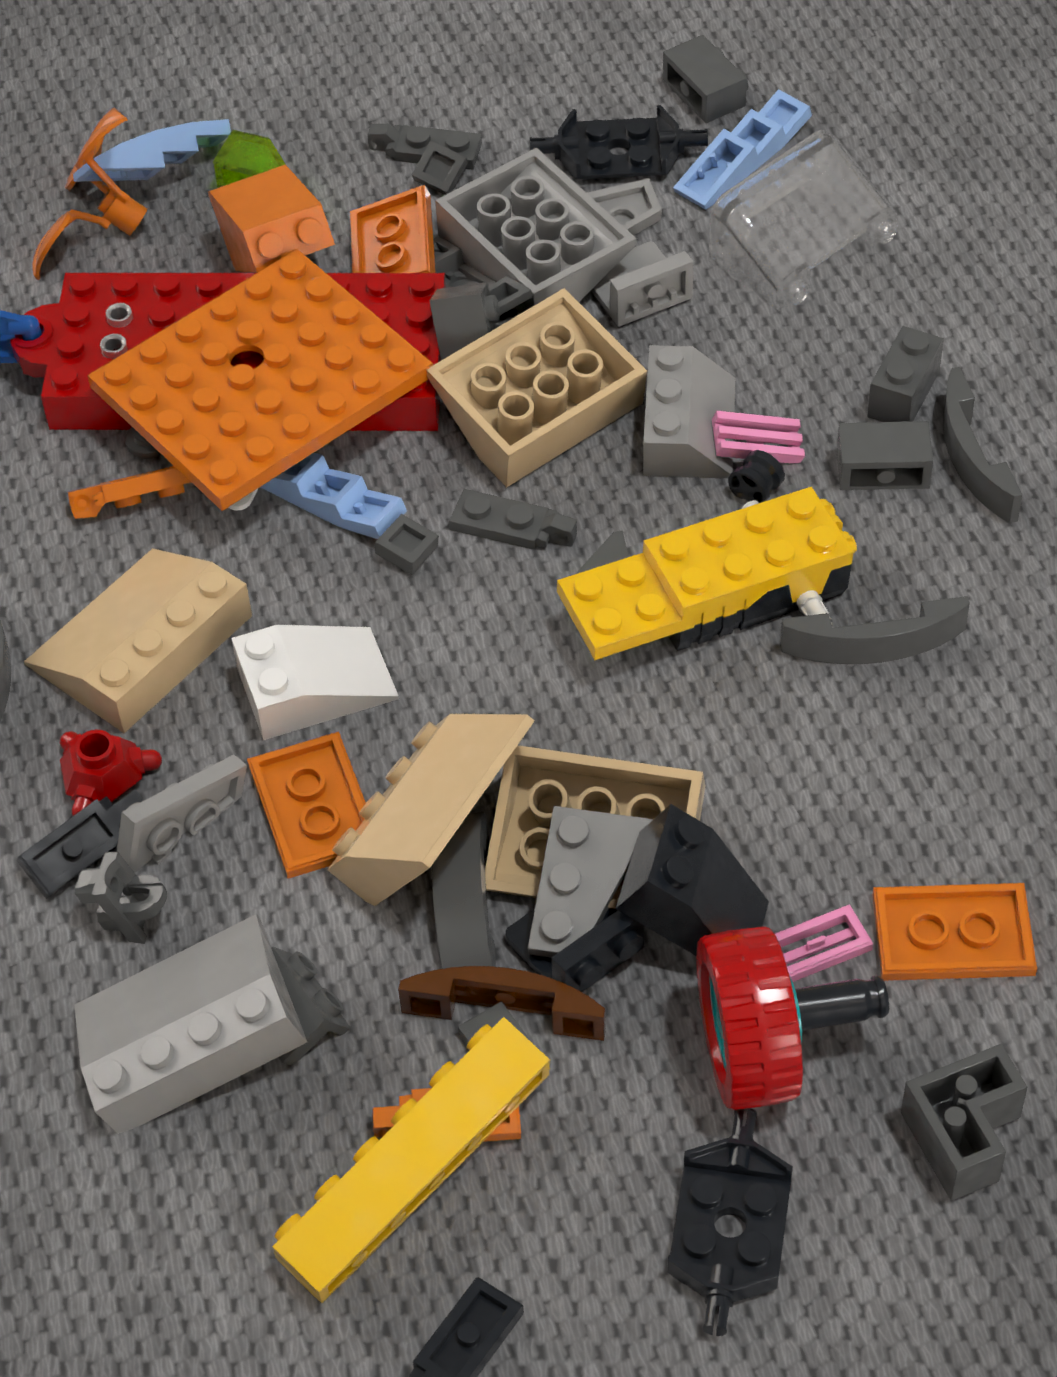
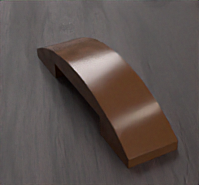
(519, 990)

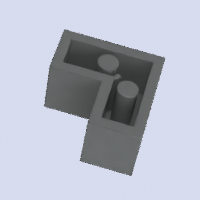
(955, 1117)

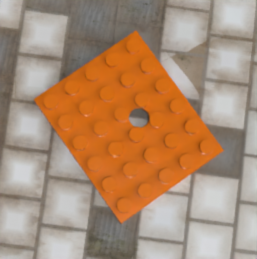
(241, 425)

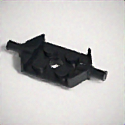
(650, 143)
(736, 1180)

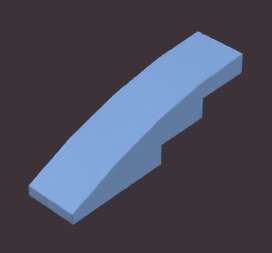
(740, 152)
(148, 153)
(336, 497)

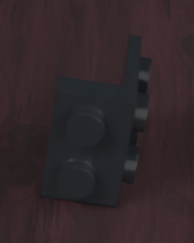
(587, 957)

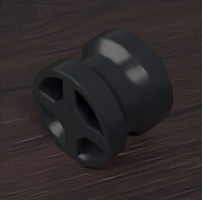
(756, 477)

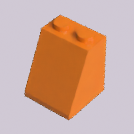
(269, 219)

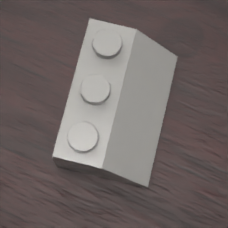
(679, 410)

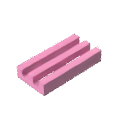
(757, 431)
(829, 958)

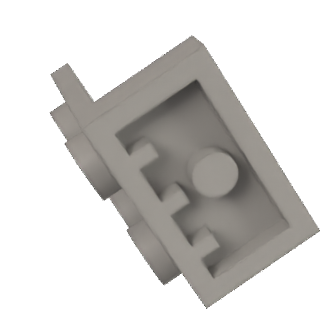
(645, 284)

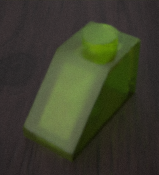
(244, 156)

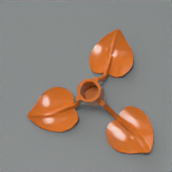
(116, 205)

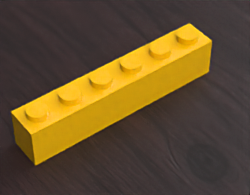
(411, 1159)

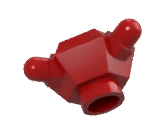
(102, 766)

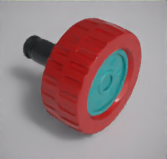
(758, 1017)

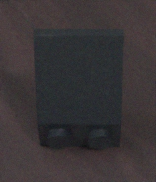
(688, 882)

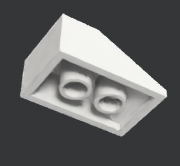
(310, 674)

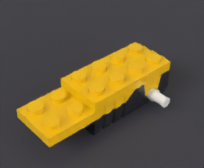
(715, 576)

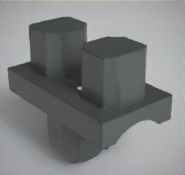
(127, 913)

